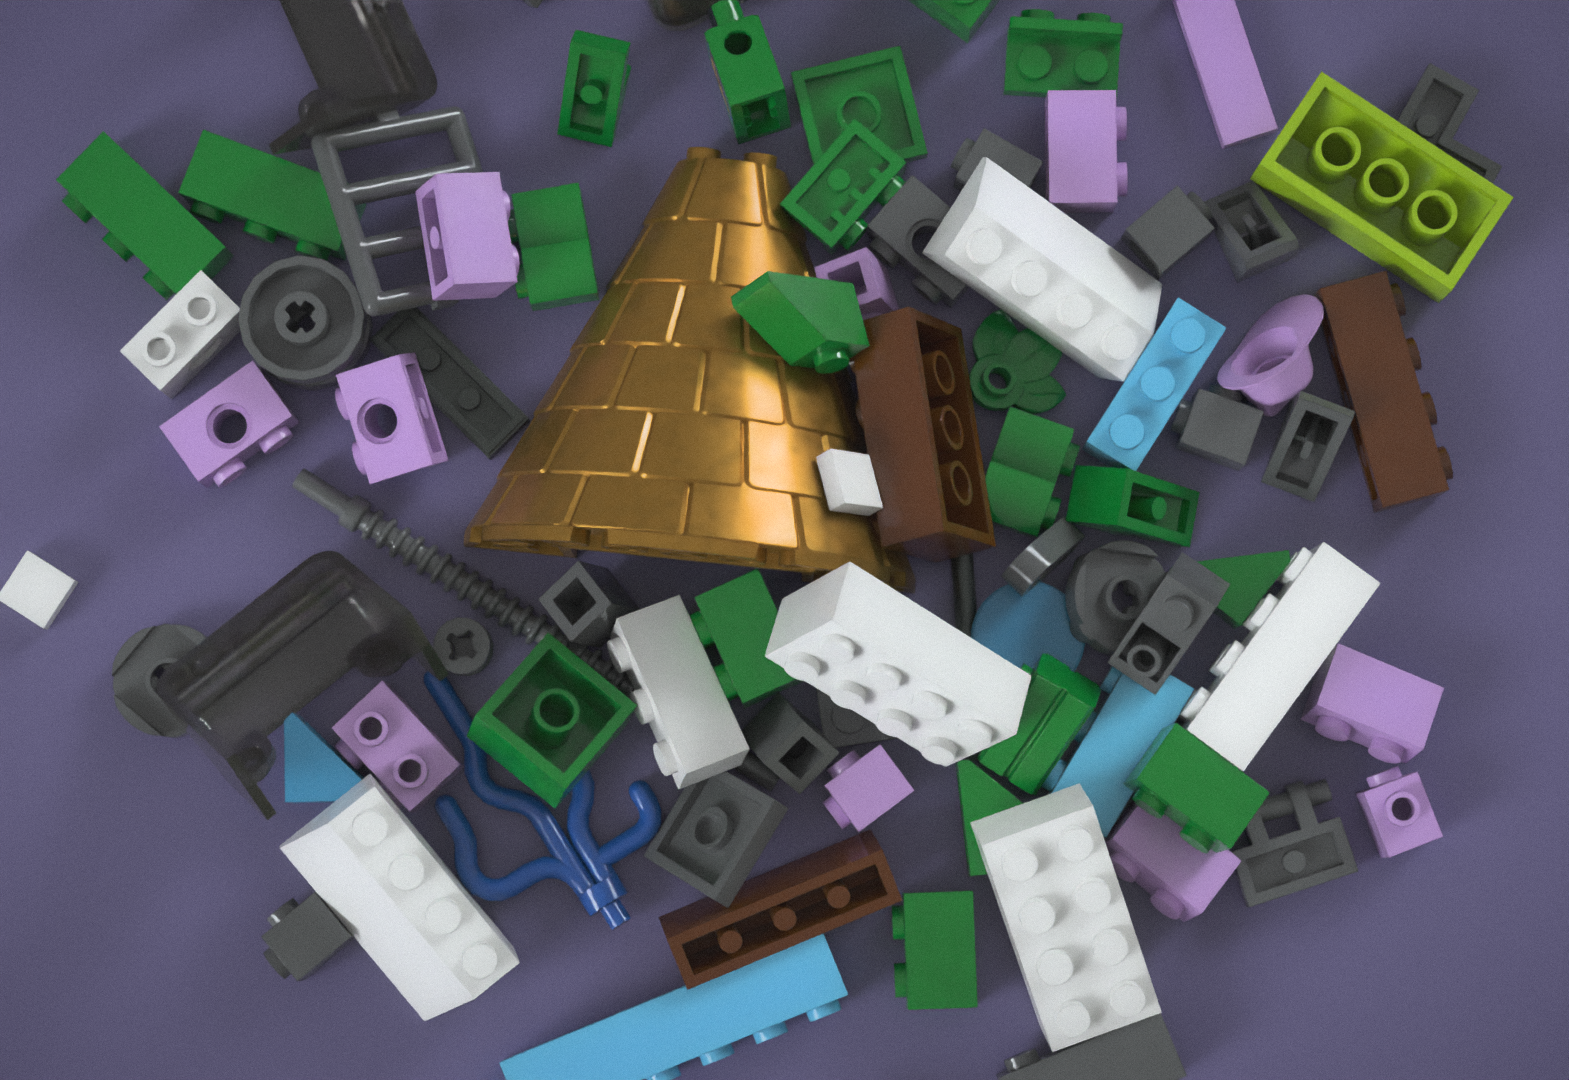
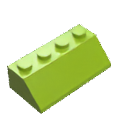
(1381, 188)

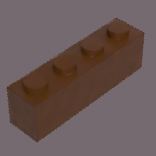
(1380, 383)
(781, 909)

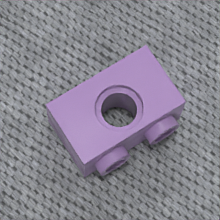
(401, 386)
(197, 427)

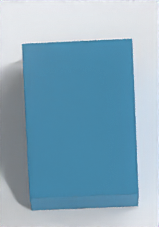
(313, 766)

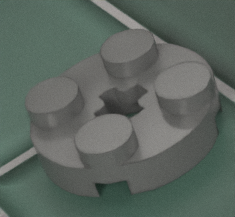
(1091, 587)
(137, 681)

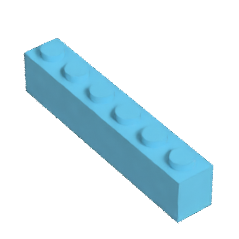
(692, 1022)

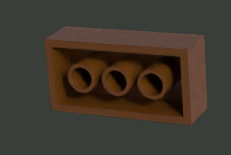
(922, 437)

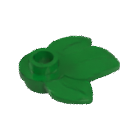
(1020, 360)

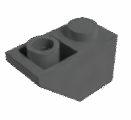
(1169, 623)

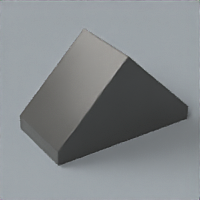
(1250, 231)
(1306, 445)

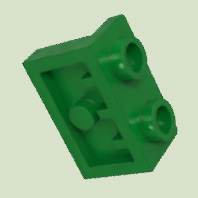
(1061, 53)
(845, 187)

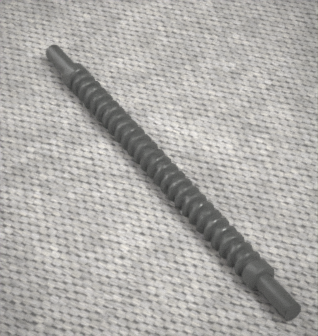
(356, 514)

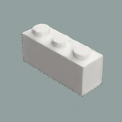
(677, 692)

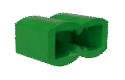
(553, 247)
(1025, 471)

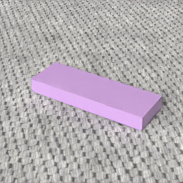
(1226, 70)

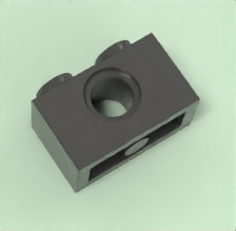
(907, 215)

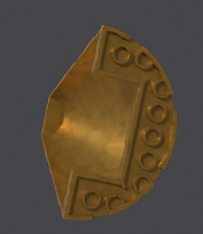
(678, 416)

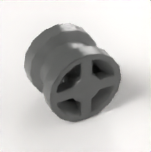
(471, 652)

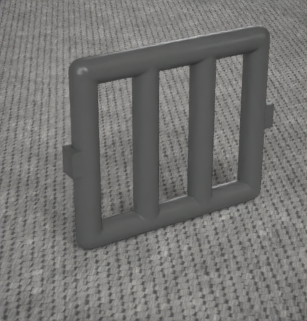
(345, 196)

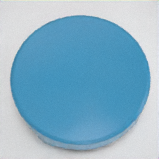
(1027, 626)

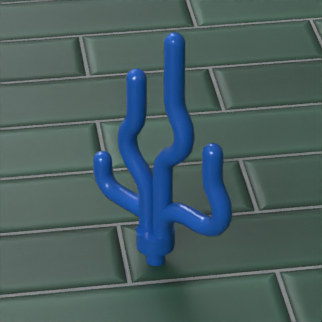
(582, 866)

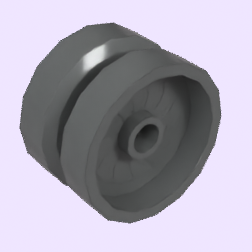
(282, 299)

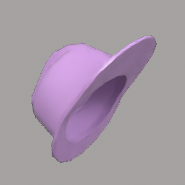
(1275, 354)

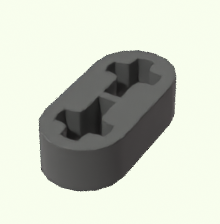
(1043, 556)

